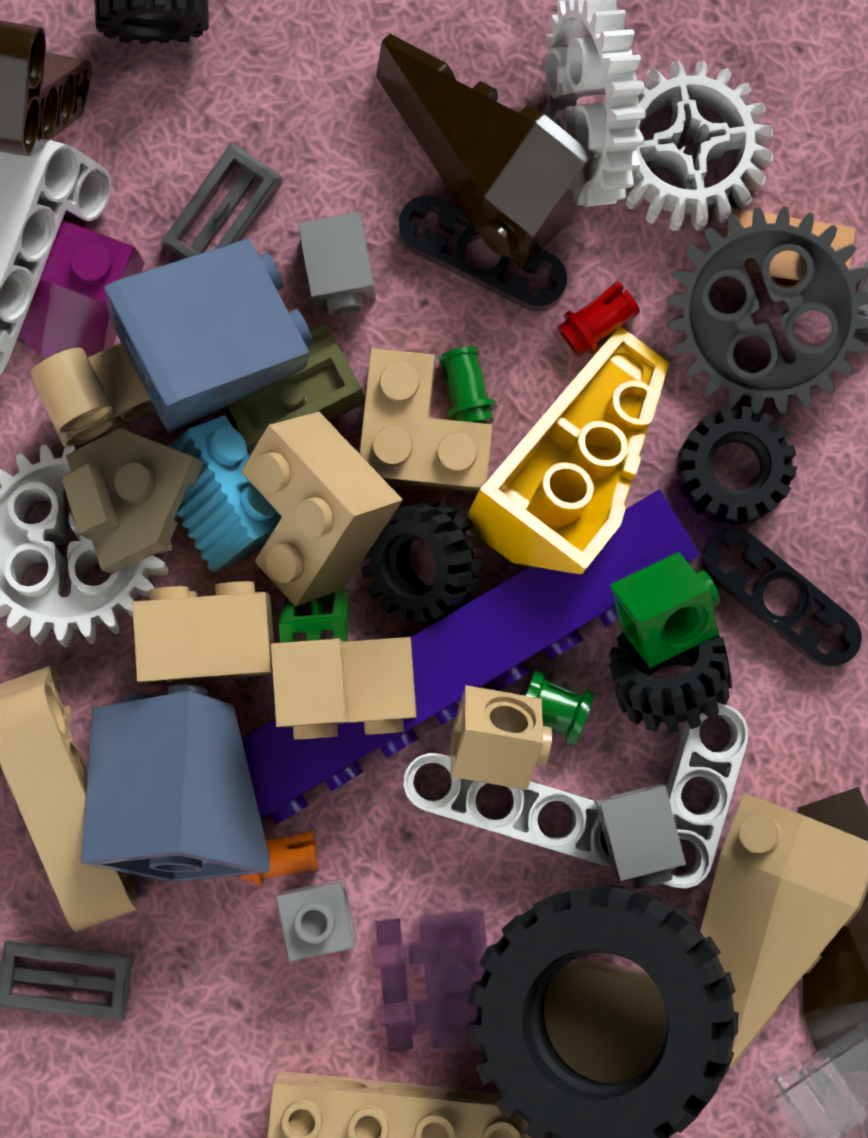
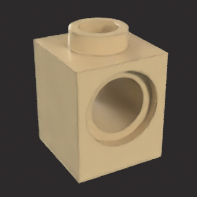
(498, 738)

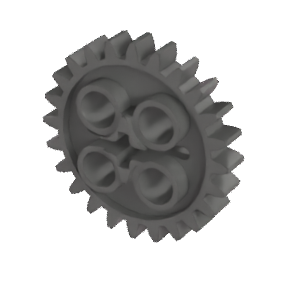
(825, 288)

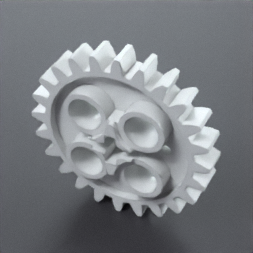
(592, 58)
(36, 543)

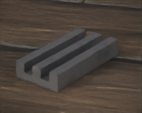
(205, 192)
(119, 985)

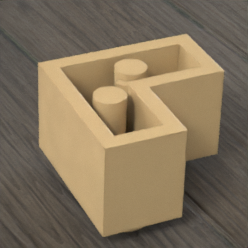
(408, 444)
(327, 502)
(204, 636)
(343, 683)

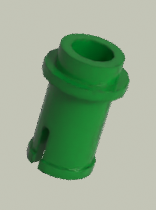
(466, 386)

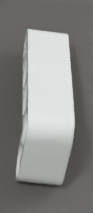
(32, 205)

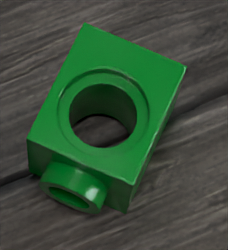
(666, 608)

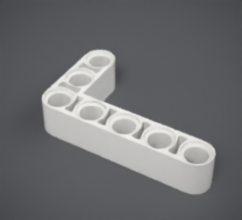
(583, 838)

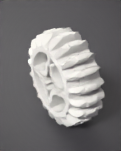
(715, 138)

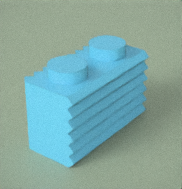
(223, 507)

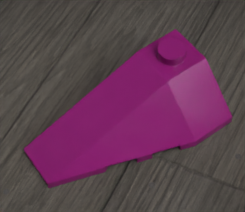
(71, 297)

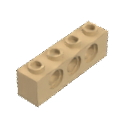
(380, 1109)

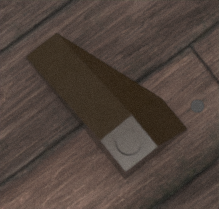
(504, 167)

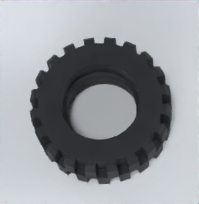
(514, 1030)

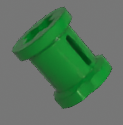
(561, 708)

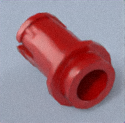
(598, 319)

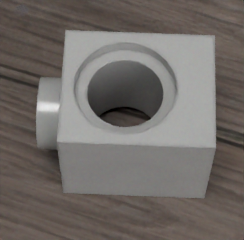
(337, 263)
(641, 835)
(316, 919)

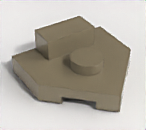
(127, 495)

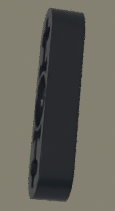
(435, 245)
(808, 638)

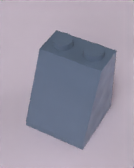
(207, 331)
(171, 790)

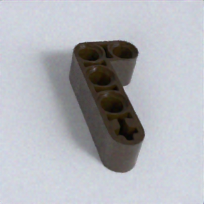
(37, 89)

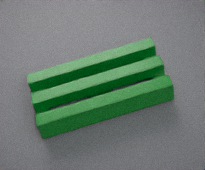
(317, 621)

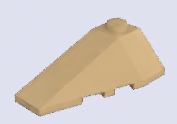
(778, 904)

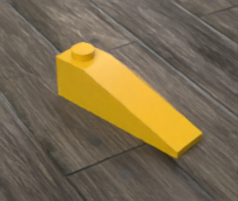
(572, 472)

